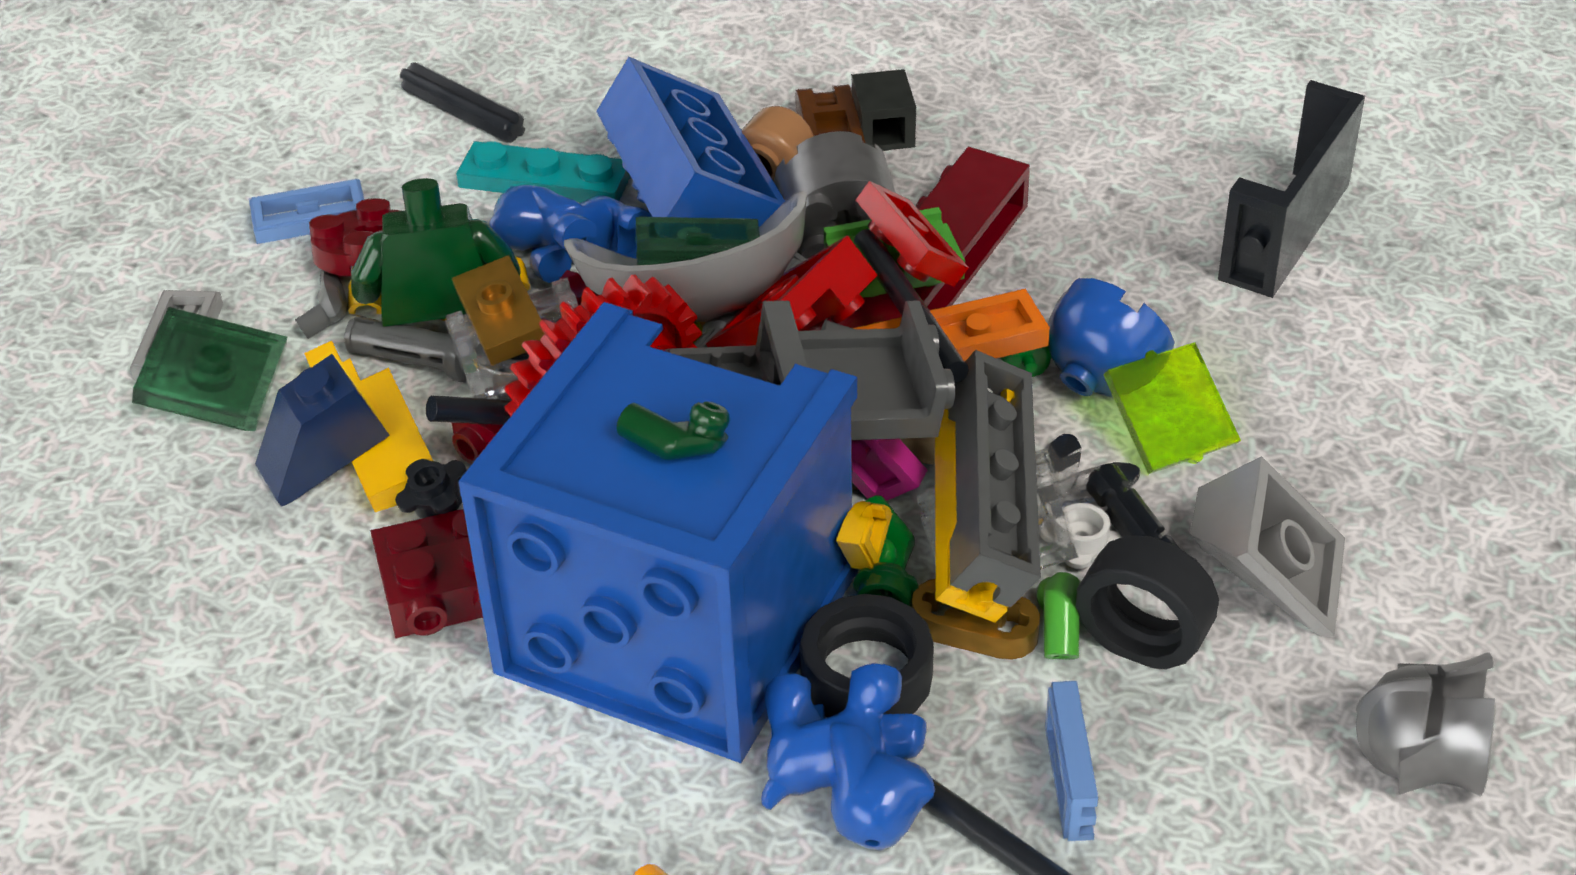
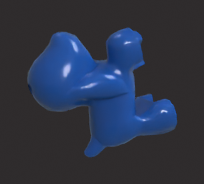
(543, 219)
(852, 752)

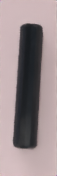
(462, 102)

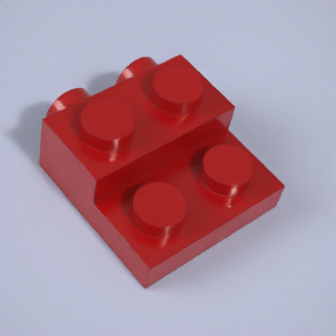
(816, 288)

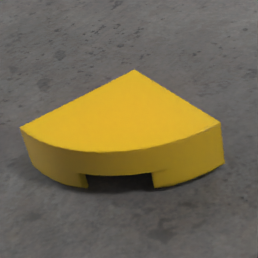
(864, 533)

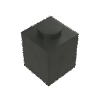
(885, 108)

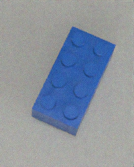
(684, 148)

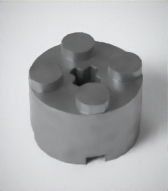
(833, 174)

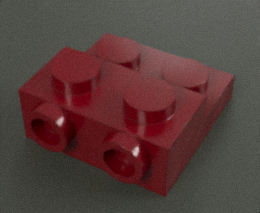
(427, 573)

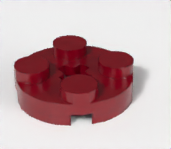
(340, 237)

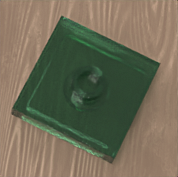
(210, 370)

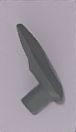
(329, 310)

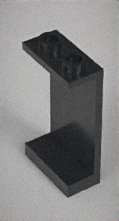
(1273, 227)

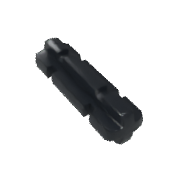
(1125, 507)

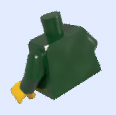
(418, 252)

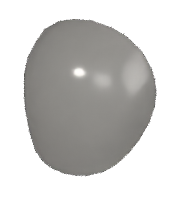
(712, 282)

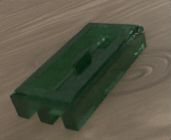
(685, 238)

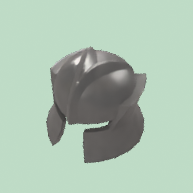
(1430, 724)

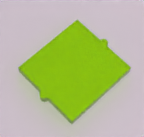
(1171, 407)

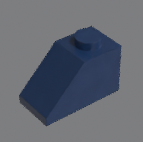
(315, 430)

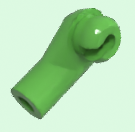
(1061, 619)

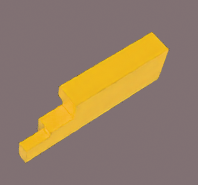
(384, 465)

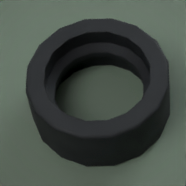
(1166, 574)
(869, 619)

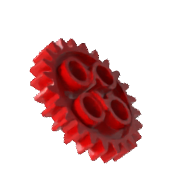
(647, 300)

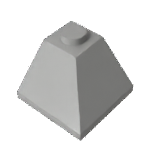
(1272, 542)

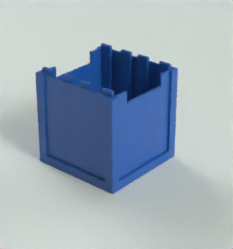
(652, 577)

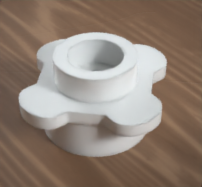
(1090, 532)

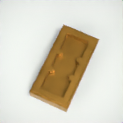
(499, 309)

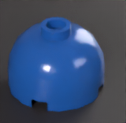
(1099, 332)

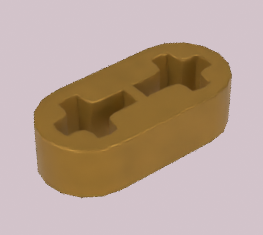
(976, 633)

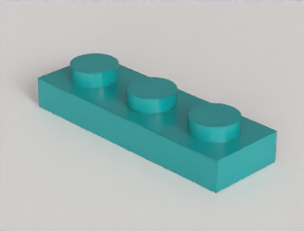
(571, 175)

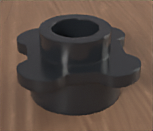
(431, 488)

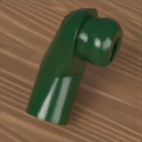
(678, 439)

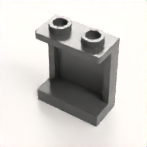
(896, 369)

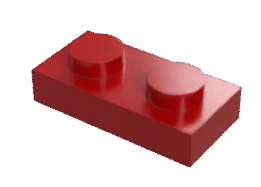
(904, 227)

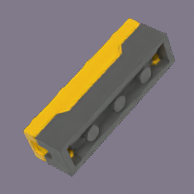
(987, 491)

